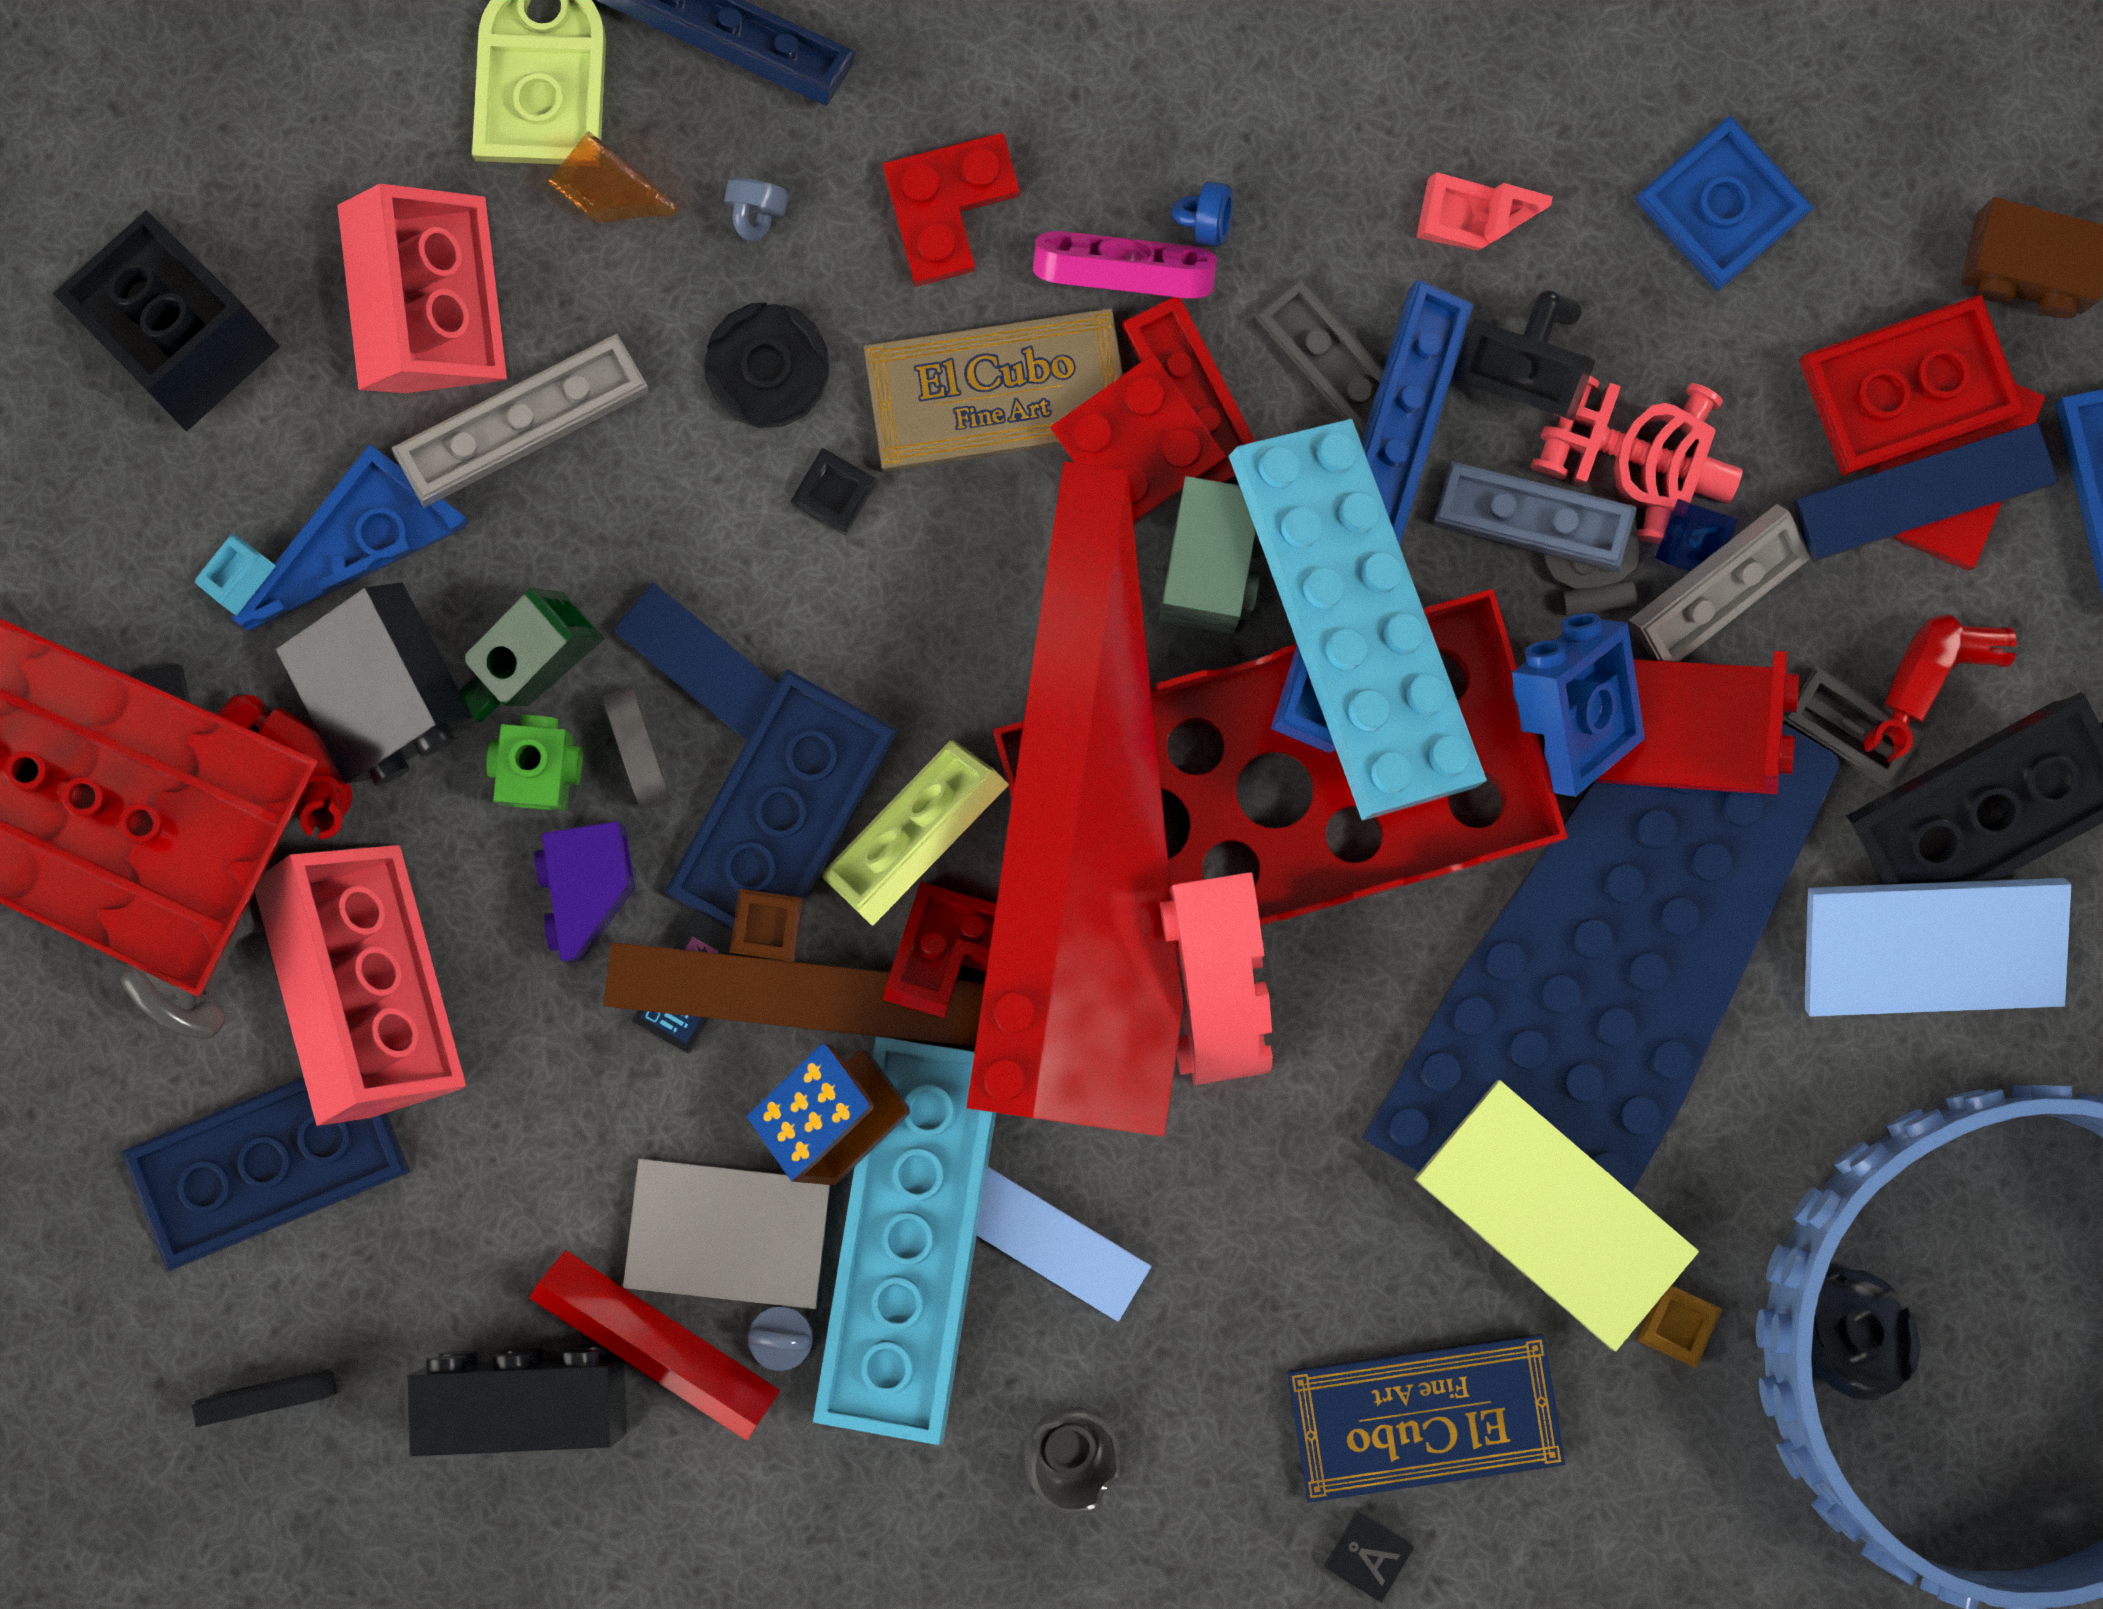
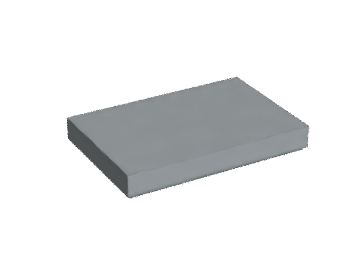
(726, 1234)

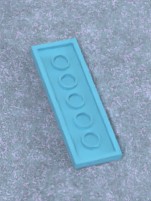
(1357, 618)
(908, 1253)

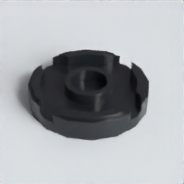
(777, 386)
(1863, 1336)

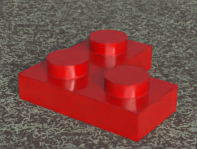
(932, 192)
(939, 938)

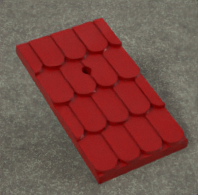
(140, 810)

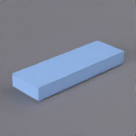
(1059, 1246)

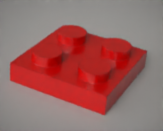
(1142, 428)

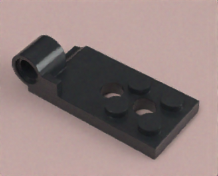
(2044, 767)

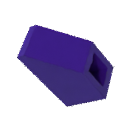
(587, 882)

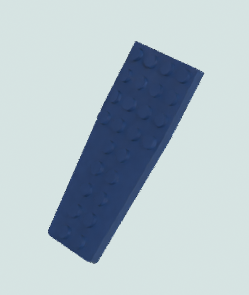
(1610, 967)

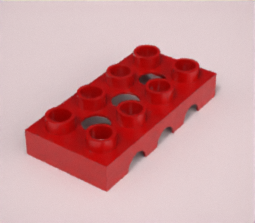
(1415, 843)

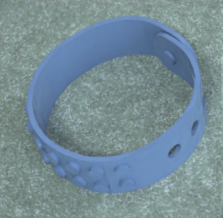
(1787, 1337)

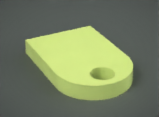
(537, 82)

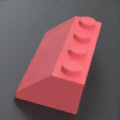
(357, 982)

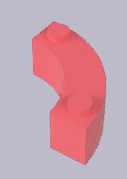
(1217, 951)

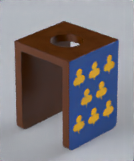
(828, 1115)

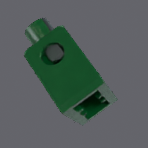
(545, 637)

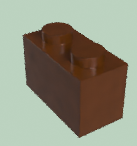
(2035, 258)

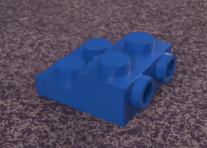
(1581, 699)

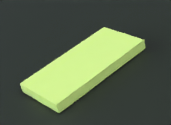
(1556, 1215)

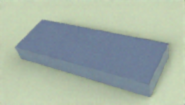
(1535, 516)

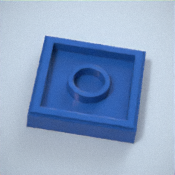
(1723, 203)

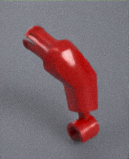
(1925, 667)
(326, 795)

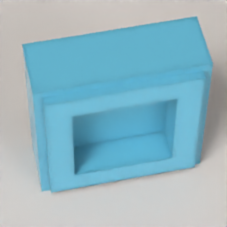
(234, 574)

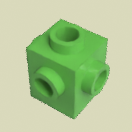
(550, 781)

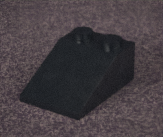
(167, 320)

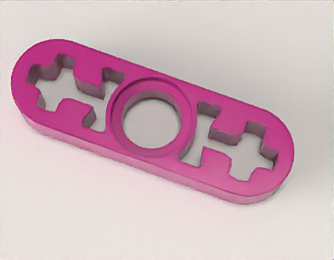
(1124, 264)

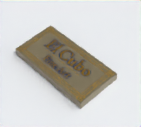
(986, 387)

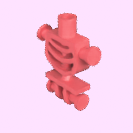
(1697, 472)

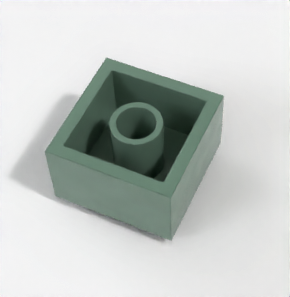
(1211, 559)

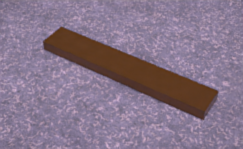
(780, 994)

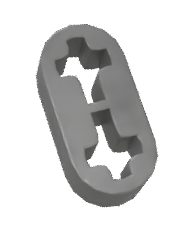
(637, 747)

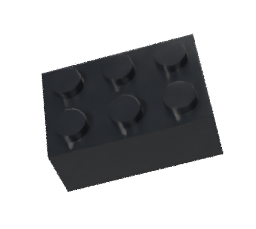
(516, 1402)

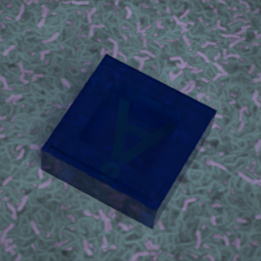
(1694, 535)

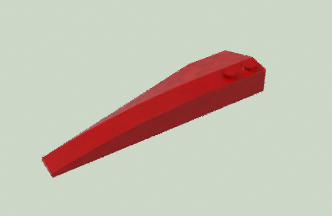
(1078, 962)

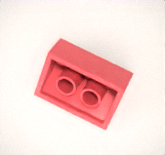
(421, 289)

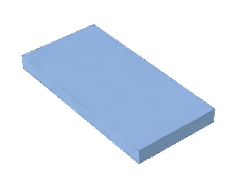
(1937, 946)

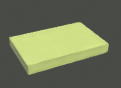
(914, 830)

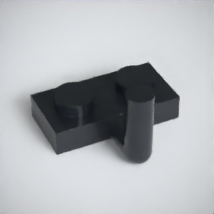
(1524, 364)

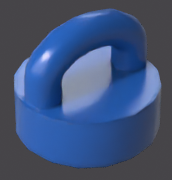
(1212, 215)

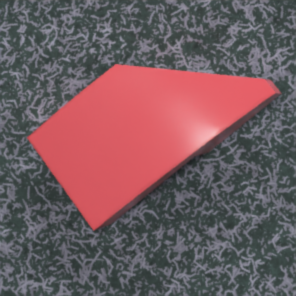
(1474, 214)

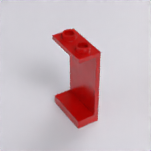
(1710, 727)

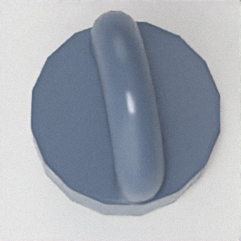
(755, 197)
(780, 1338)

